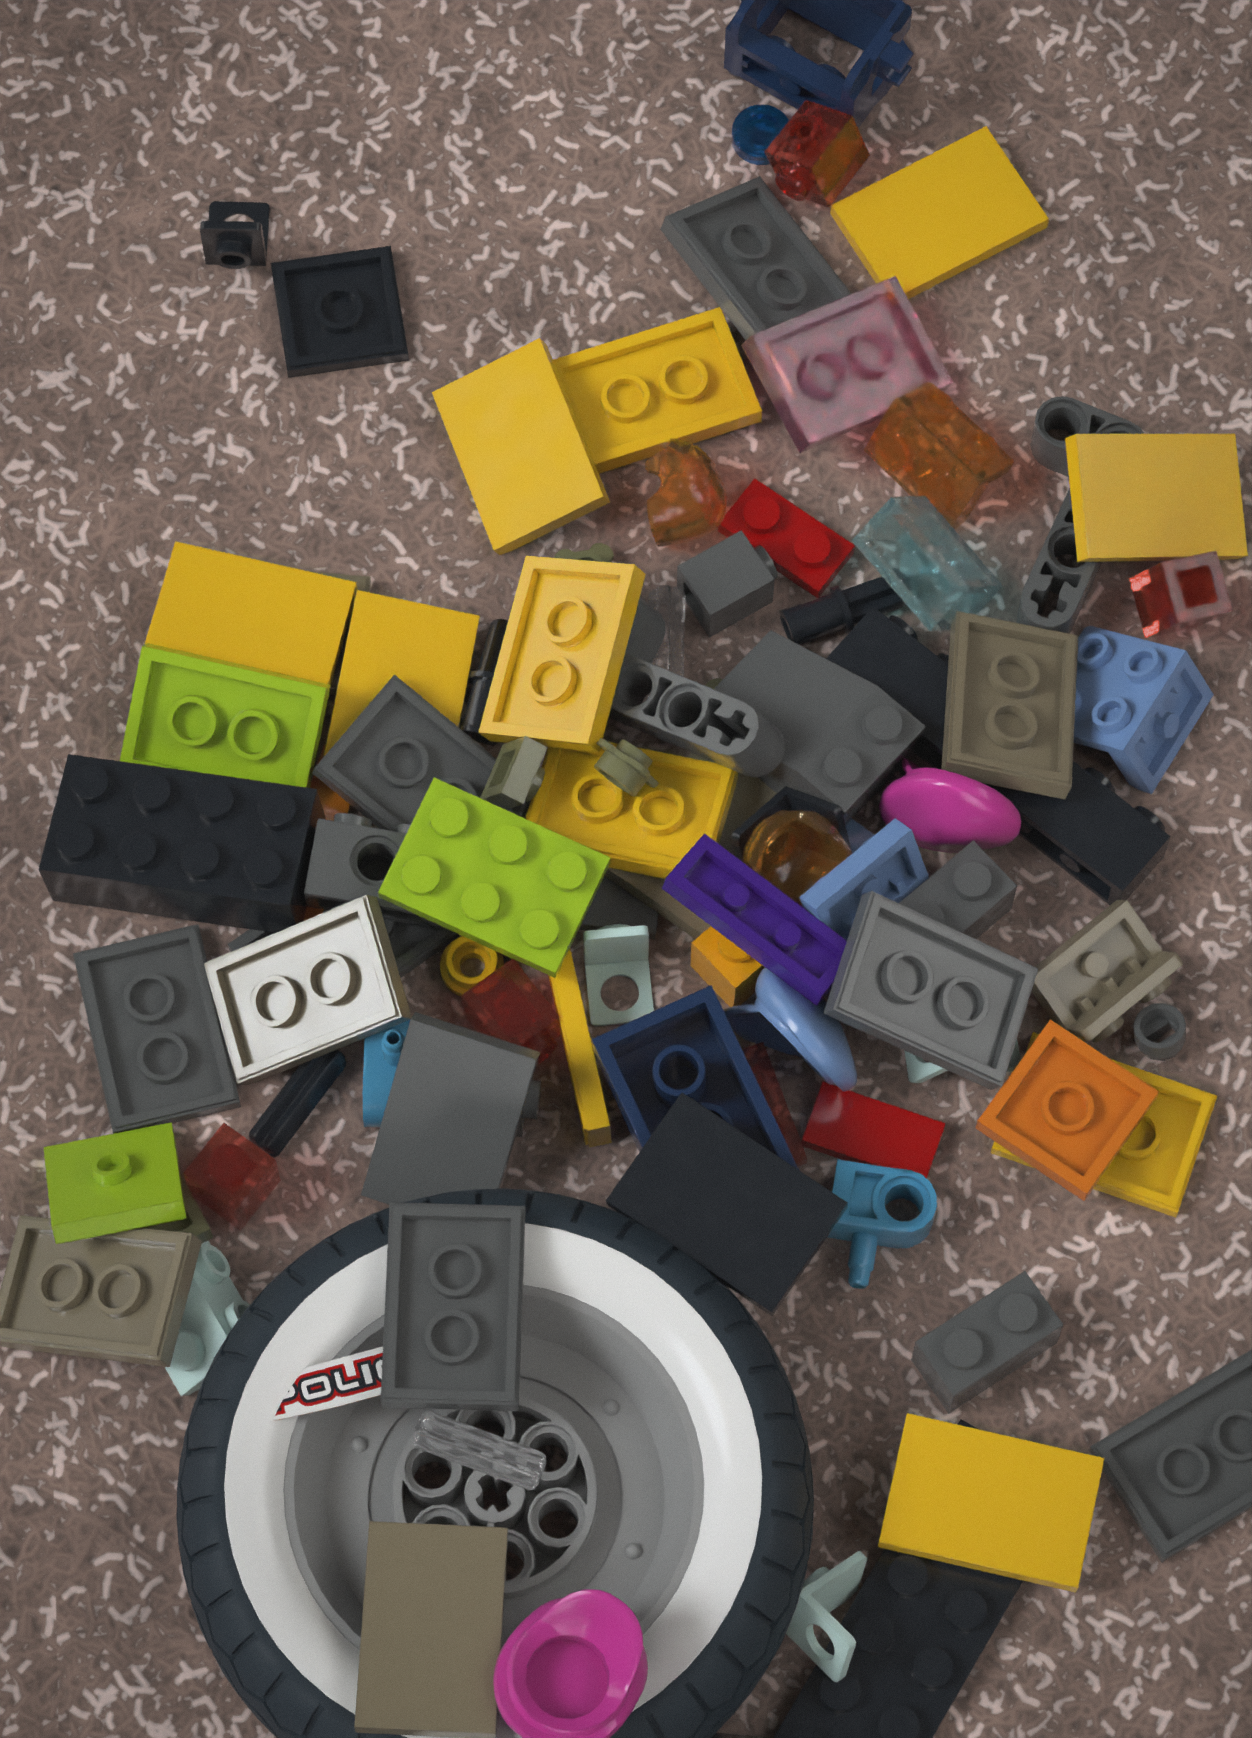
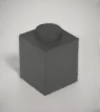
(727, 582)

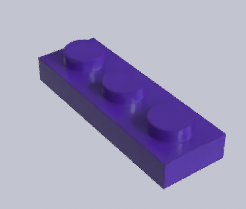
(757, 918)

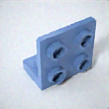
(1136, 702)
(878, 863)

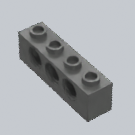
(336, 861)

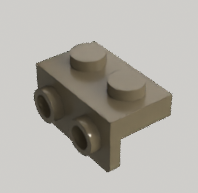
(1103, 973)

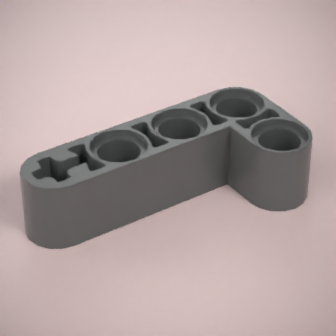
(1047, 573)
(678, 700)

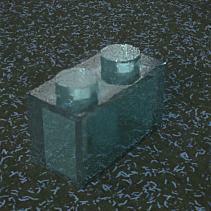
(926, 561)

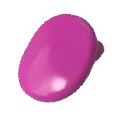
(949, 810)
(572, 1668)

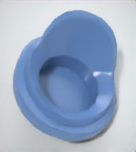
(797, 1028)

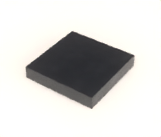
(339, 311)

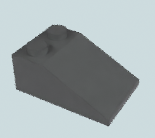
(836, 726)

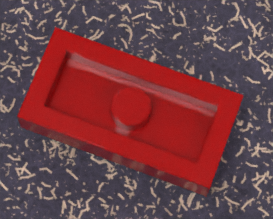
(793, 539)

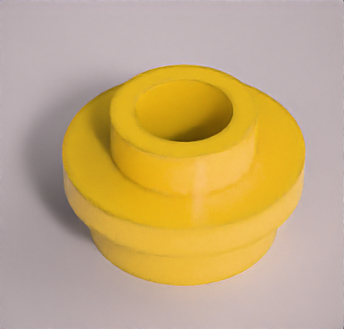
(457, 953)

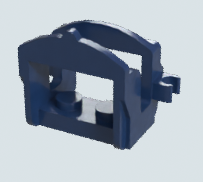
(782, 72)

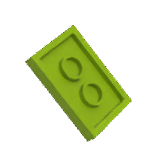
(223, 718)
(494, 877)

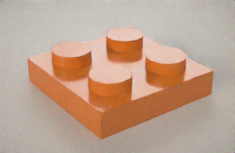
(1067, 1110)

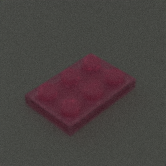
(844, 362)

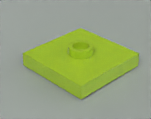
(114, 1183)

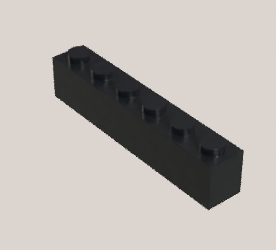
(1086, 834)

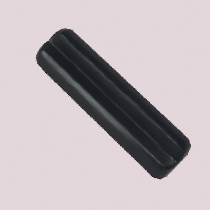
(296, 1102)

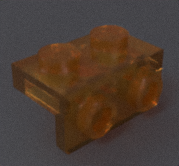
(937, 452)

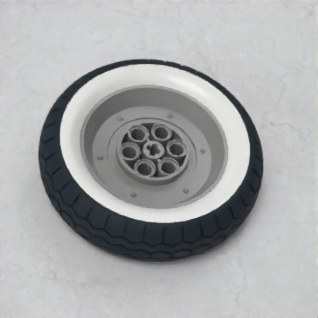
(631, 1363)

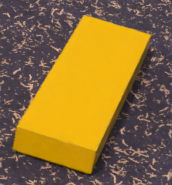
(580, 1055)

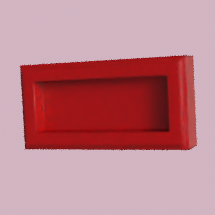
(871, 1131)

